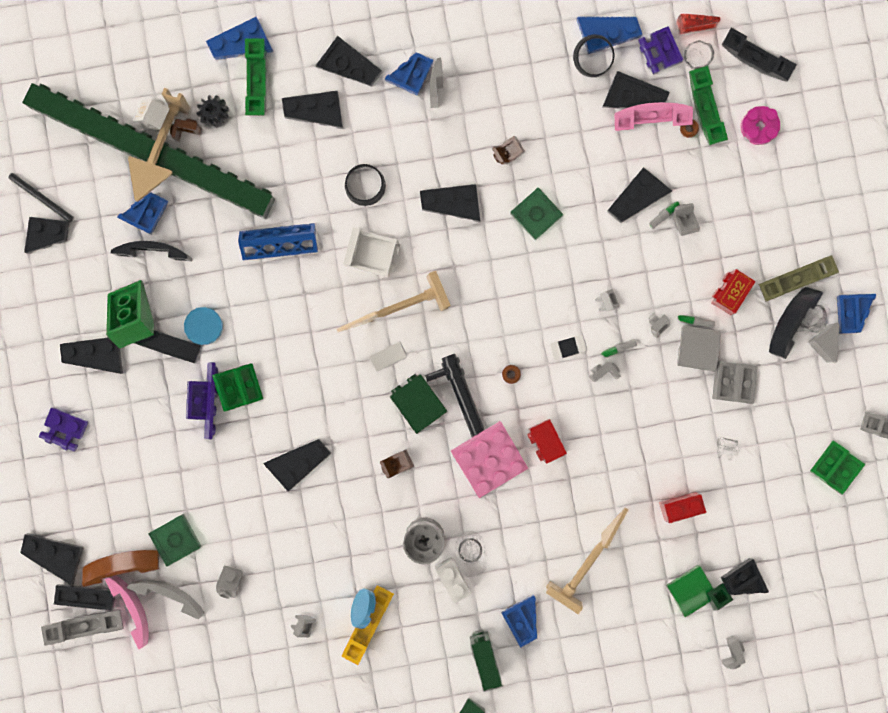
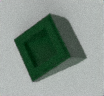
(719, 597)
(472, 707)

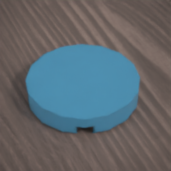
(203, 326)
(362, 607)

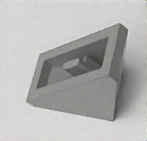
(827, 343)

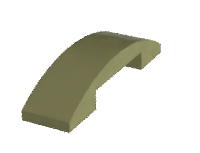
(798, 278)

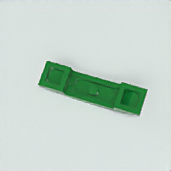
(256, 77)
(706, 107)

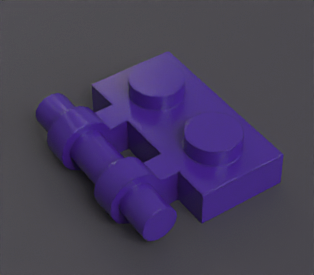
(666, 49)
(66, 423)

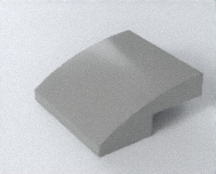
(436, 82)
(698, 348)
(735, 382)

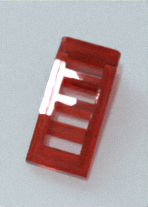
(692, 23)

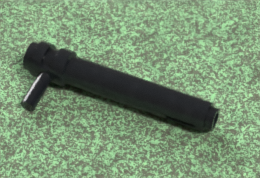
(455, 375)

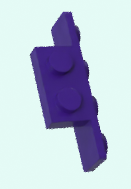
(201, 401)

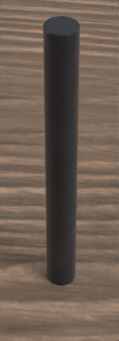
(42, 198)

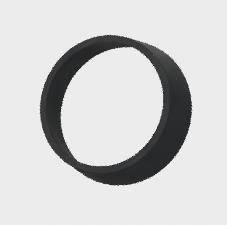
(576, 55)
(371, 201)

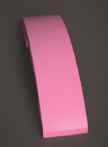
(653, 113)
(135, 608)

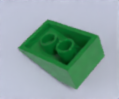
(129, 315)

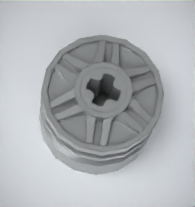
(419, 550)

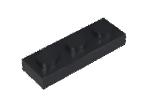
(83, 597)

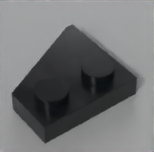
(45, 233)
(744, 579)

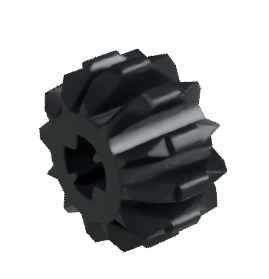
(207, 106)

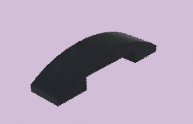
(756, 57)
(129, 250)
(791, 320)
(171, 346)

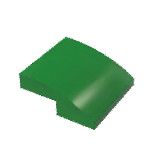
(237, 387)
(837, 467)
(690, 590)

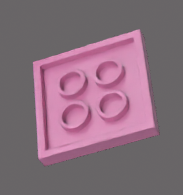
(489, 459)

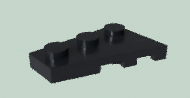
(348, 63)
(630, 91)
(314, 108)
(638, 195)
(452, 201)
(94, 354)
(298, 463)
(53, 555)

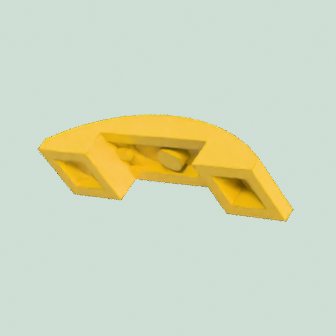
(361, 637)

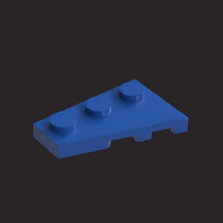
(615, 29)
(232, 42)

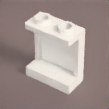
(371, 252)

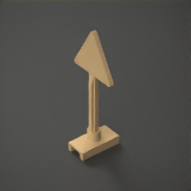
(148, 175)
(435, 292)
(565, 595)

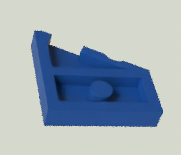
(411, 74)
(145, 213)
(853, 312)
(522, 620)

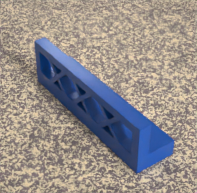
(277, 237)

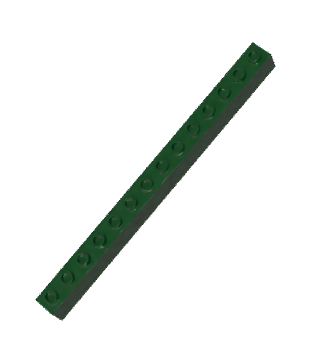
(140, 146)

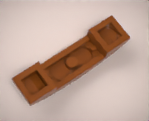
(119, 564)

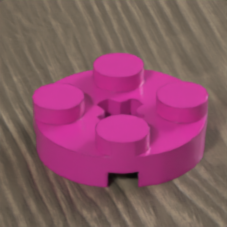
(768, 117)

